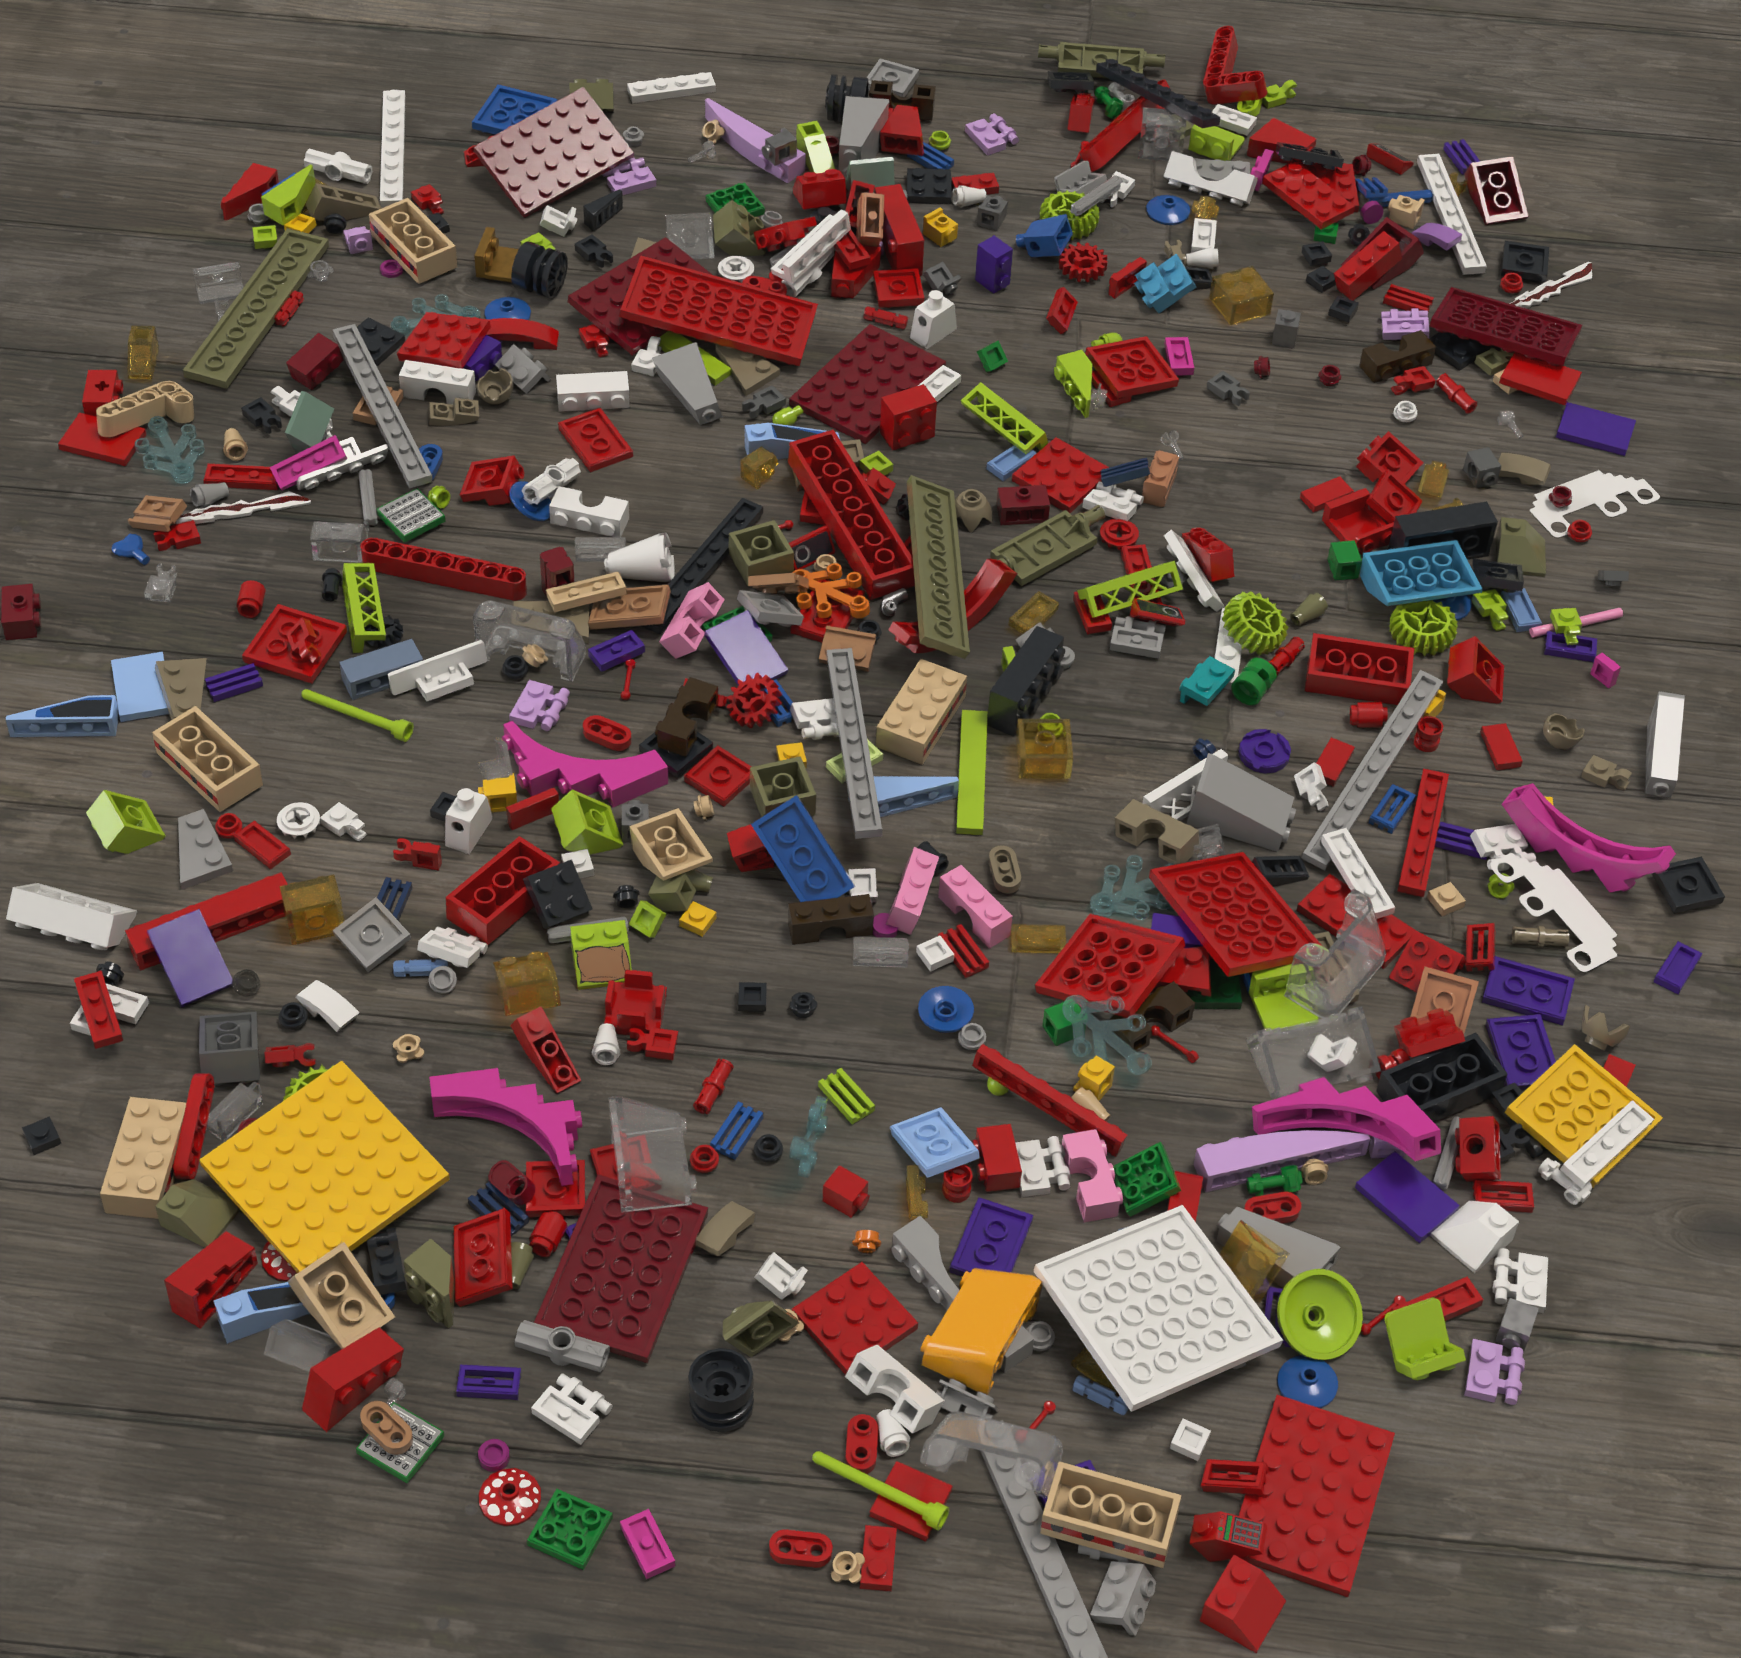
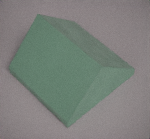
(871, 171)
(308, 422)

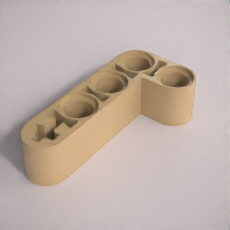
(138, 408)

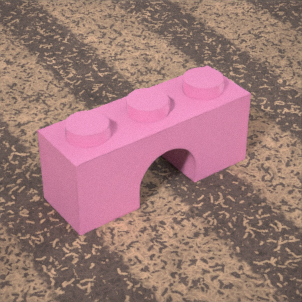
(684, 630)
(913, 890)
(989, 918)
(1087, 1155)

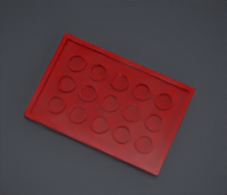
(1233, 912)
(1316, 1493)

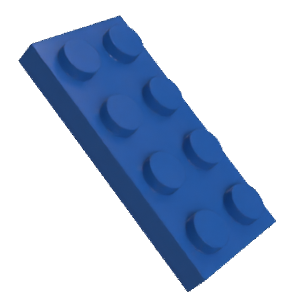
(802, 852)

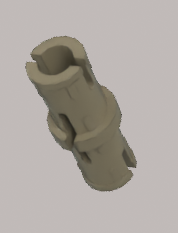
(1540, 936)

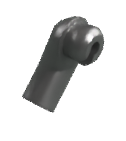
(890, 601)

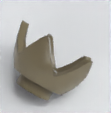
(972, 507)
(1598, 1032)

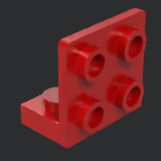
(1422, 953)

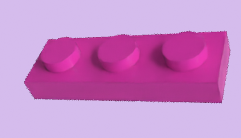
(307, 461)

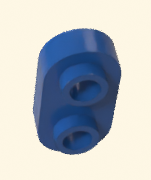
(433, 457)

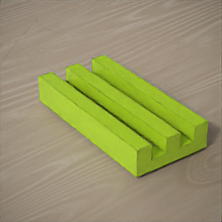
(854, 1090)

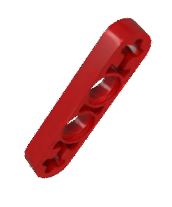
(194, 1126)

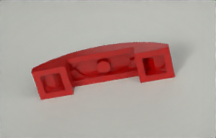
(524, 330)

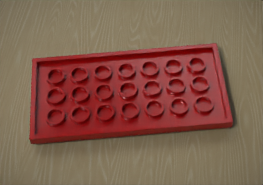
(719, 310)

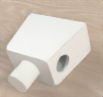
(933, 320)
(469, 812)

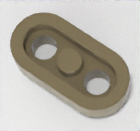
(1006, 871)

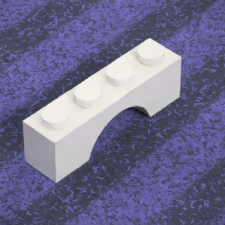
(1236, 186)

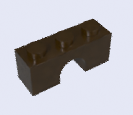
(922, 97)
(1382, 363)
(677, 730)
(810, 918)
(1166, 1006)

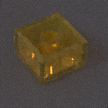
(1241, 295)
(1044, 749)
(312, 909)
(526, 983)

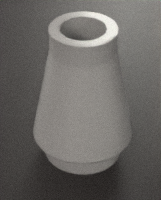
(206, 494)

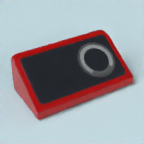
(1388, 158)
(811, 546)
(1157, 612)

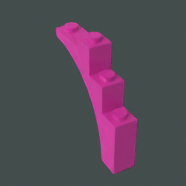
(614, 778)
(1582, 850)
(519, 1107)
(1357, 1110)

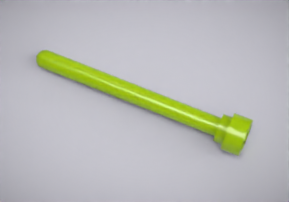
(400, 728)
(933, 1514)

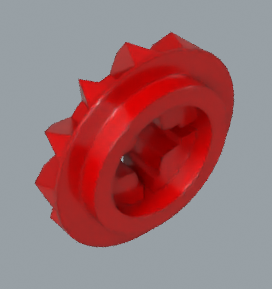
(1127, 530)

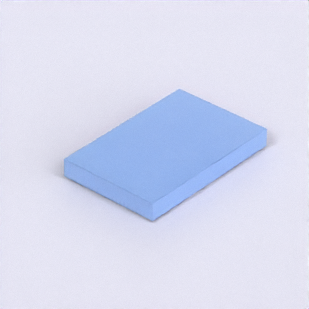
(138, 687)
(934, 1142)

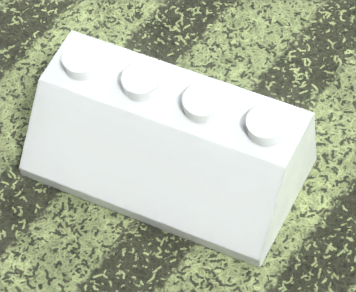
(69, 915)

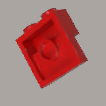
(783, 233)
(1388, 454)
(492, 480)
(1428, 1033)

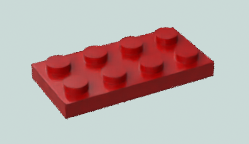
(1308, 194)
(1326, 908)

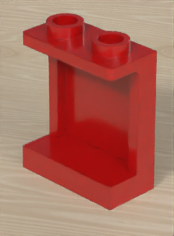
(1355, 520)

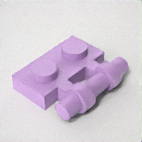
(986, 134)
(632, 181)
(1400, 323)
(532, 703)
(1484, 1370)

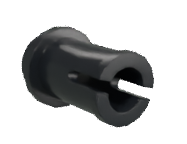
(331, 584)
(942, 862)

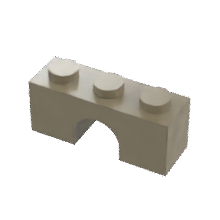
(1142, 822)

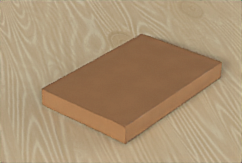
(636, 608)

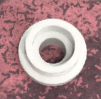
(1405, 411)

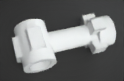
(1118, 91)
(1573, 1194)

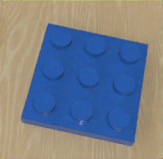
(507, 107)

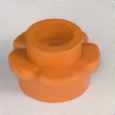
(866, 1241)

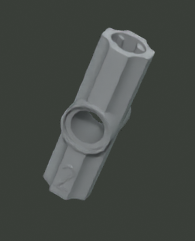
(577, 1352)

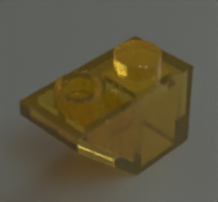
(142, 352)
(1434, 479)

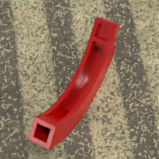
(979, 596)

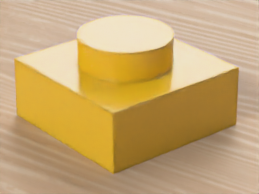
(301, 223)
(791, 751)
(697, 919)

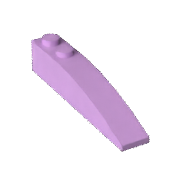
(749, 140)
(1239, 1158)

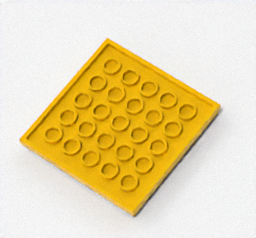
(324, 1168)

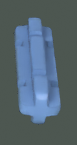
(416, 967)
(1100, 1394)

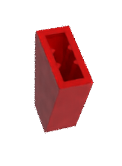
(903, 132)
(1275, 132)
(856, 190)
(848, 282)

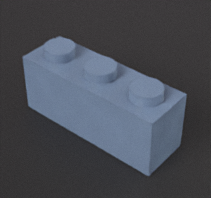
(370, 671)

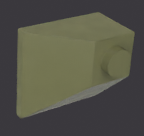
(1521, 545)
(196, 1211)
(757, 1326)

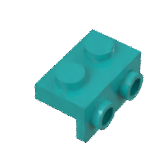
(1206, 681)

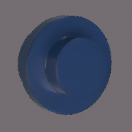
(1202, 748)

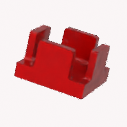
(635, 1003)

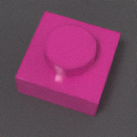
(1605, 670)

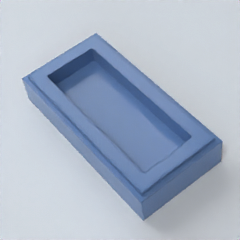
(1008, 462)
(1521, 610)

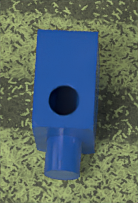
(1046, 236)

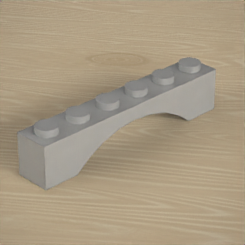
(919, 1250)

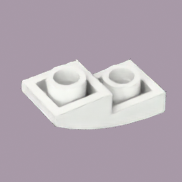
(328, 1003)

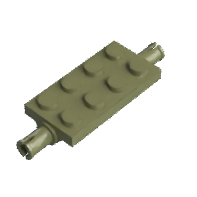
(1084, 57)
(1049, 544)

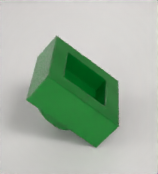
(1326, 234)
(992, 356)

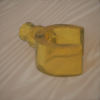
(1459, 187)

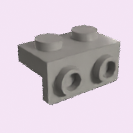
(1079, 179)
(522, 368)
(1124, 1596)

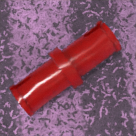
(1456, 393)
(1286, 655)
(713, 1086)

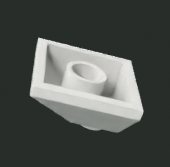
(1476, 1233)

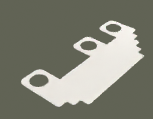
(1589, 490)
(1561, 895)

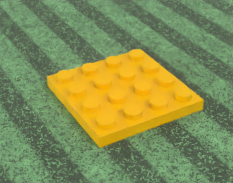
(1573, 1104)

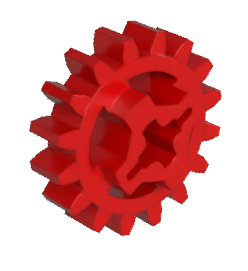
(1083, 262)
(754, 700)

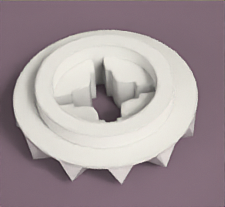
(735, 263)
(304, 812)

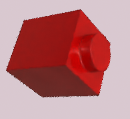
(846, 1191)

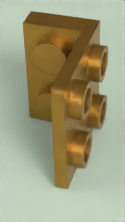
(493, 260)

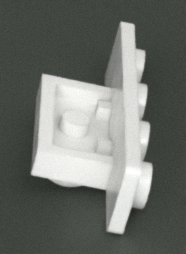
(354, 463)
(440, 673)

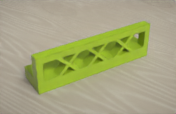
(1005, 414)
(1124, 581)
(354, 607)

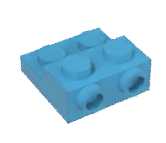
(1164, 283)

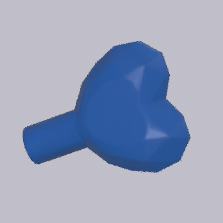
(131, 547)

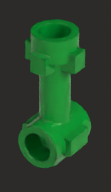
(1113, 105)
(1289, 1178)

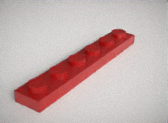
(1423, 833)
(1047, 1098)

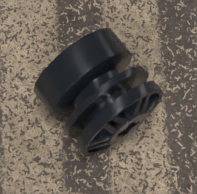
(837, 93)
(539, 270)
(721, 1390)

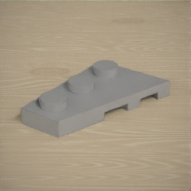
(1219, 169)
(200, 850)

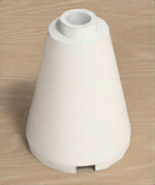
(644, 560)

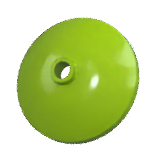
(1335, 1310)

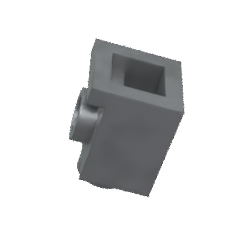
(780, 147)
(995, 207)
(632, 813)

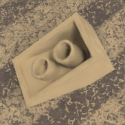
(668, 845)
(341, 1296)

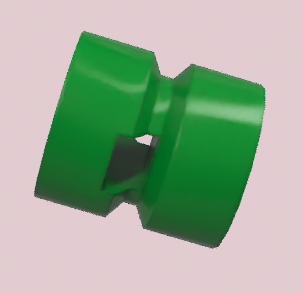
(1254, 681)

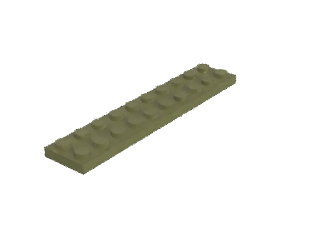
(255, 308)
(937, 568)

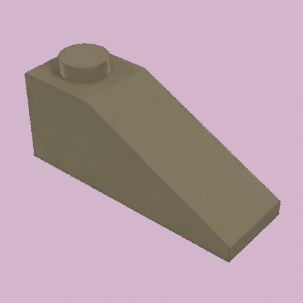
(331, 200)

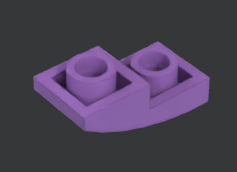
(1438, 234)

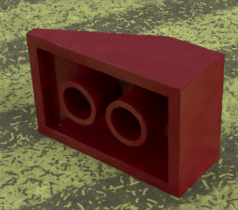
(1496, 190)
(1409, 244)

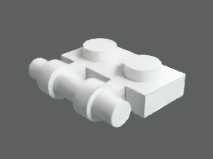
(1114, 501)
(815, 718)
(1501, 840)
(452, 946)
(1035, 1177)
(1530, 1279)
(567, 1415)

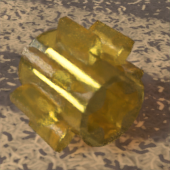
(1205, 208)

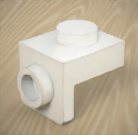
(557, 221)
(865, 883)
(1332, 1055)
(780, 1276)

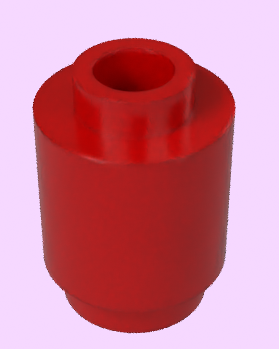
(250, 599)
(1368, 714)
(547, 1233)

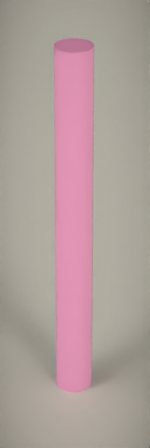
(1585, 620)

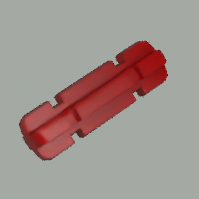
(289, 308)
(885, 317)

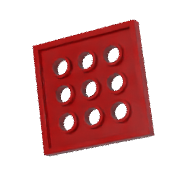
(1117, 935)

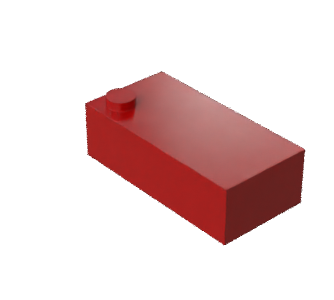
(901, 233)
(1358, 669)
(496, 892)

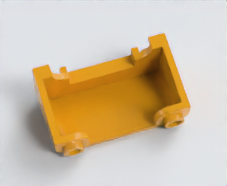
(981, 1326)

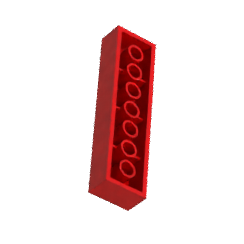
(852, 513)

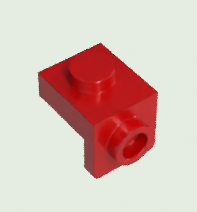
(879, 484)

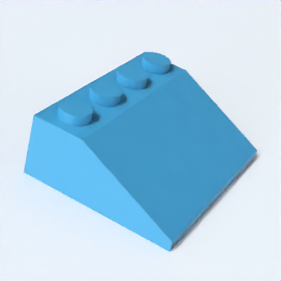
(1418, 573)

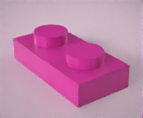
(1262, 167)
(1179, 355)
(647, 1543)

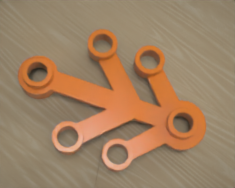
(858, 605)

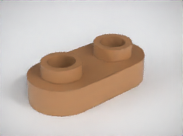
(388, 1429)

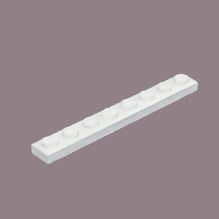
(392, 147)
(1451, 213)

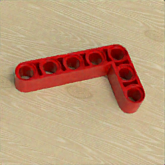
(1219, 81)

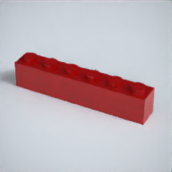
(224, 915)

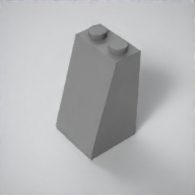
(861, 129)
(1241, 805)

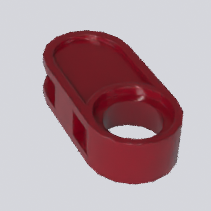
(508, 1179)

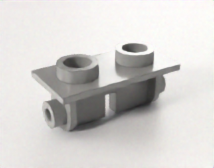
(956, 1396)

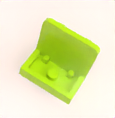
(1215, 142)
(1268, 997)
(1421, 1340)

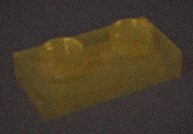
(1035, 610)
(1037, 938)
(914, 1188)

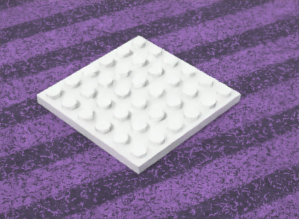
(1157, 1307)

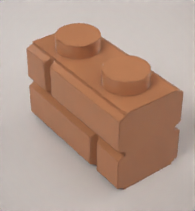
(870, 219)
(1161, 478)

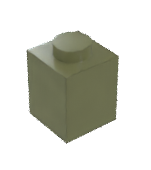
(672, 893)

